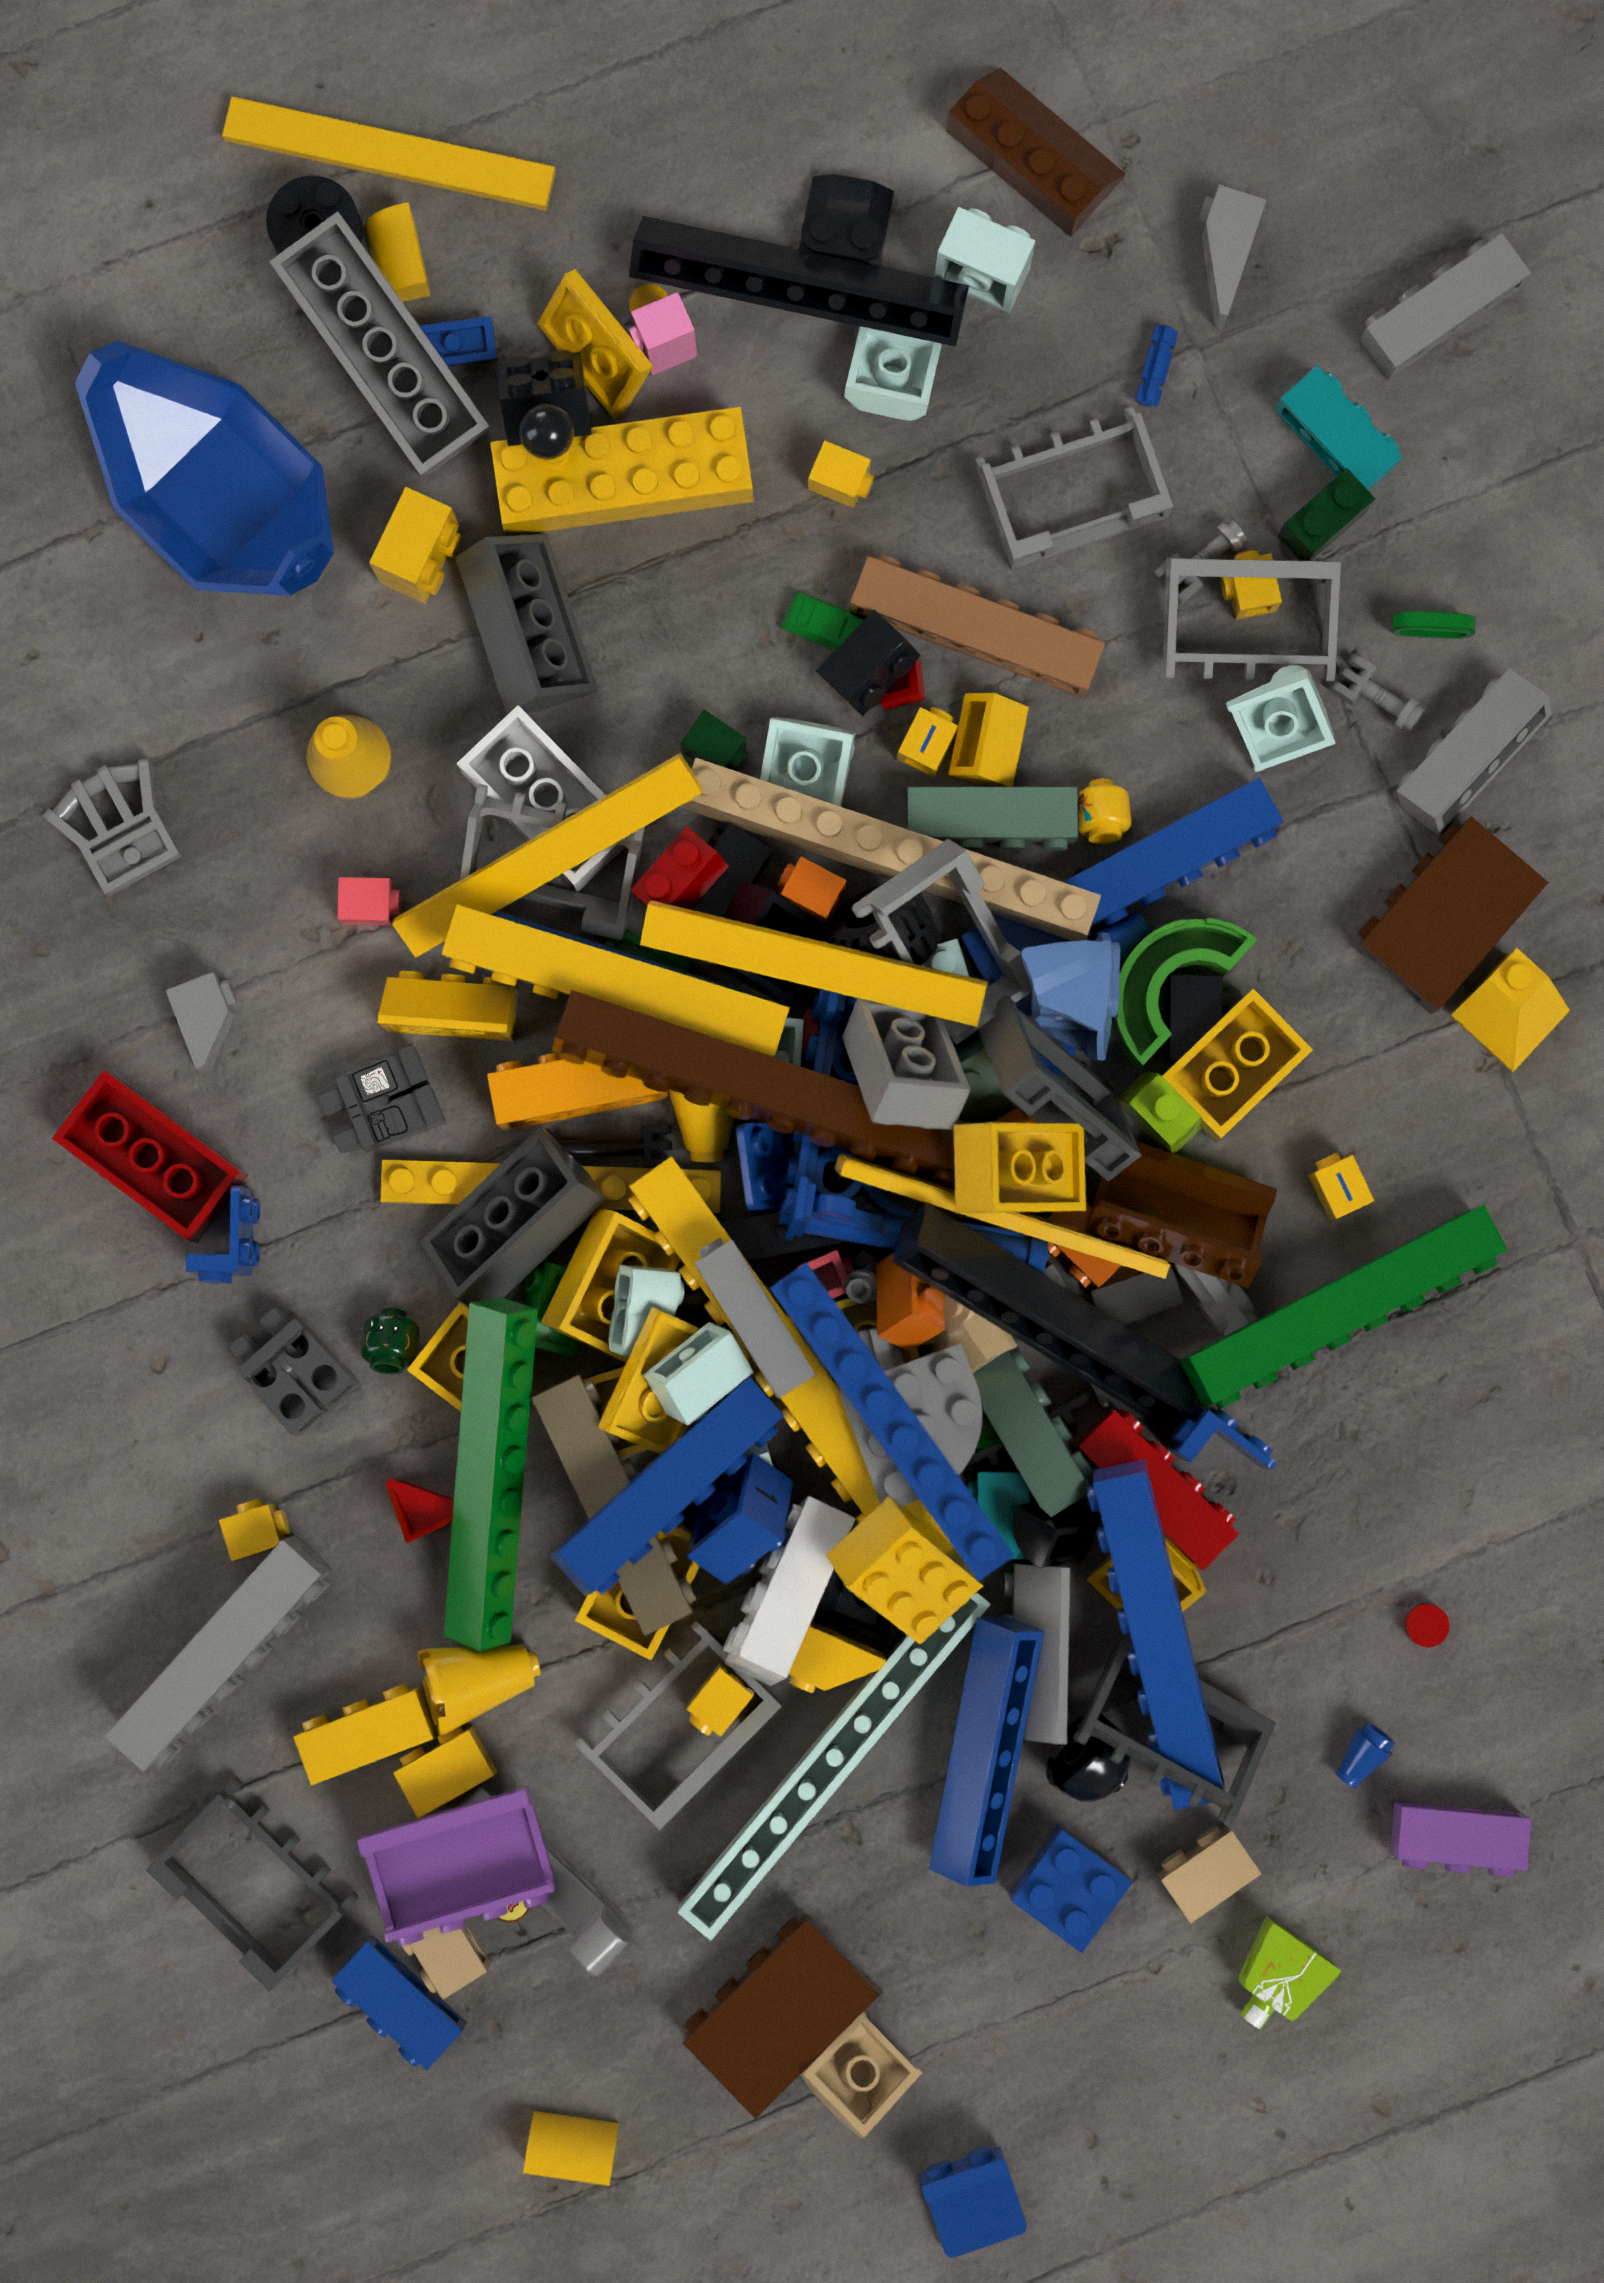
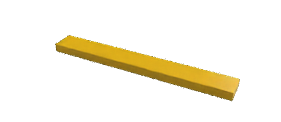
(389, 153)
(552, 852)
(813, 963)
(1017, 1221)

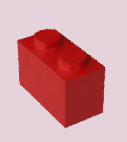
(681, 873)

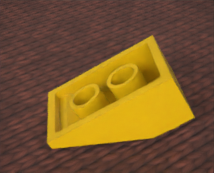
(1019, 1167)

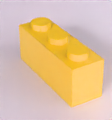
(364, 1733)

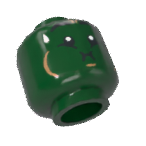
(390, 1341)

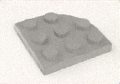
(945, 1402)

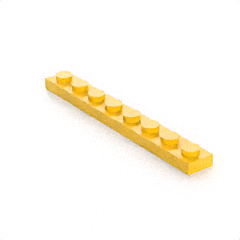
(453, 1181)

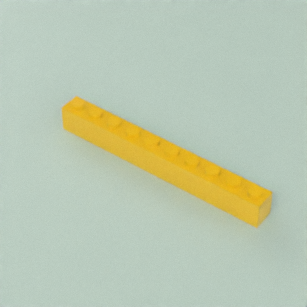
(814, 1405)

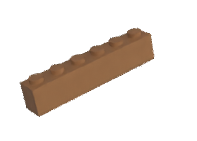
(978, 626)

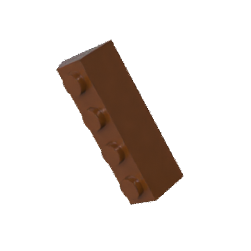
(1033, 150)

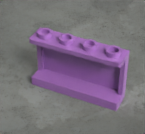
(459, 1865)

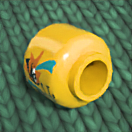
(1103, 812)

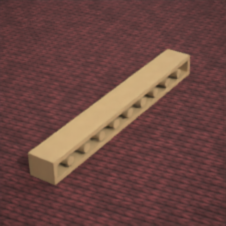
(885, 849)

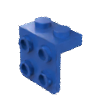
(764, 1165)
(243, 1250)
(1192, 1434)
(973, 2201)

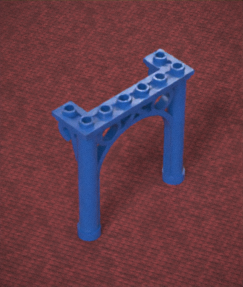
(817, 1211)

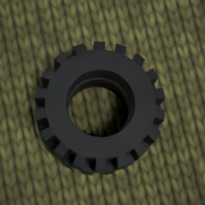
(911, 921)

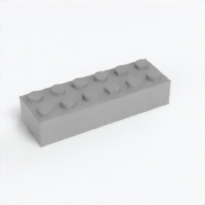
(380, 344)
(218, 1653)

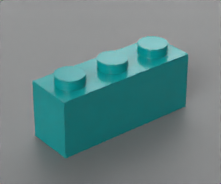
(1338, 429)

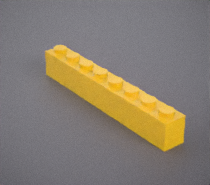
(566, 965)

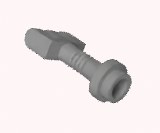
(1229, 537)
(1360, 683)
(862, 1283)

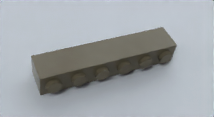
(597, 1476)

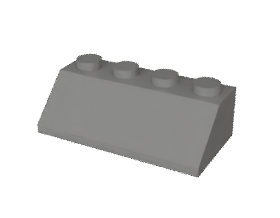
(1042, 1601)

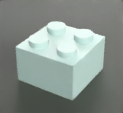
(985, 257)

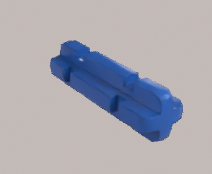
(1156, 366)

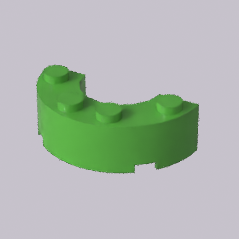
(1172, 947)

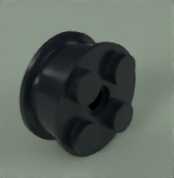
(307, 204)

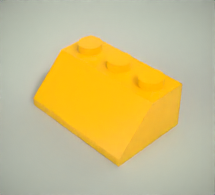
(448, 1007)

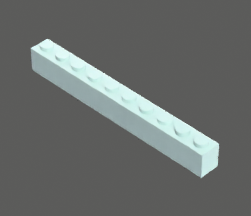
(821, 1772)

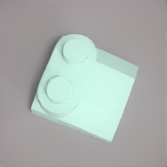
(891, 374)
(1282, 718)
(808, 758)

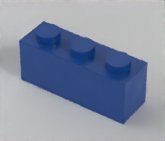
(398, 2003)

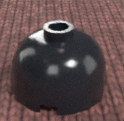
(1086, 1769)

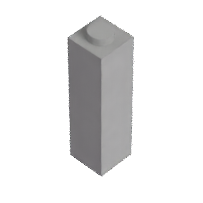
(753, 1316)

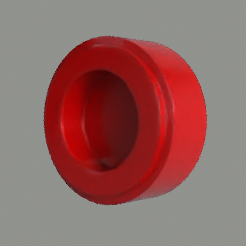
(1426, 1625)

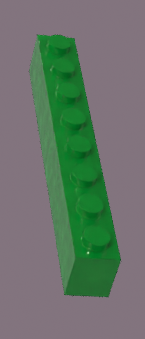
(1342, 1306)
(490, 1472)

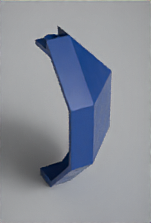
(205, 474)

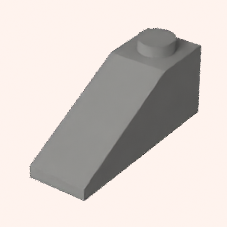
(1226, 242)

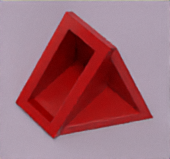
(418, 1508)

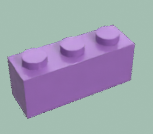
(1460, 1838)

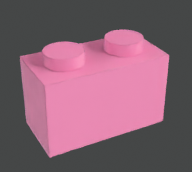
(664, 333)

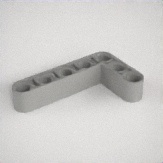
(587, 1914)

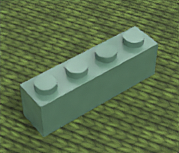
(995, 816)
(1031, 1434)

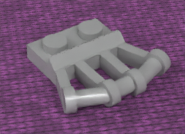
(130, 849)

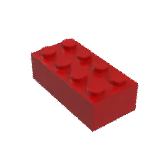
(149, 1156)
(1186, 1517)

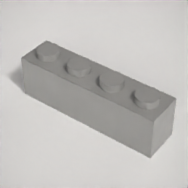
(1445, 305)
(1473, 751)

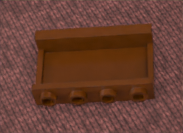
(1451, 912)
(1185, 1214)
(778, 2014)

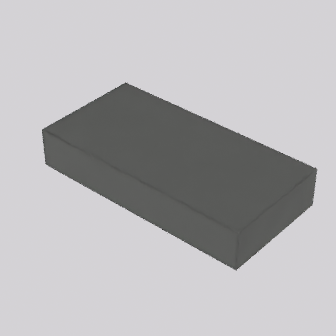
(1138, 1297)

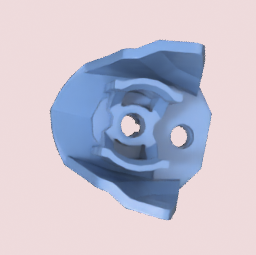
(1074, 991)

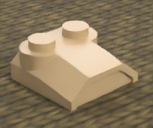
(978, 1336)
(860, 2076)

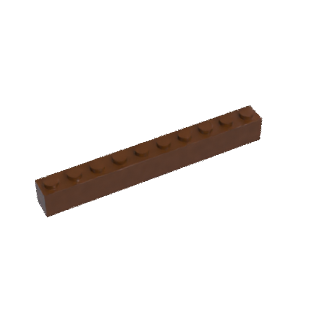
(746, 1085)

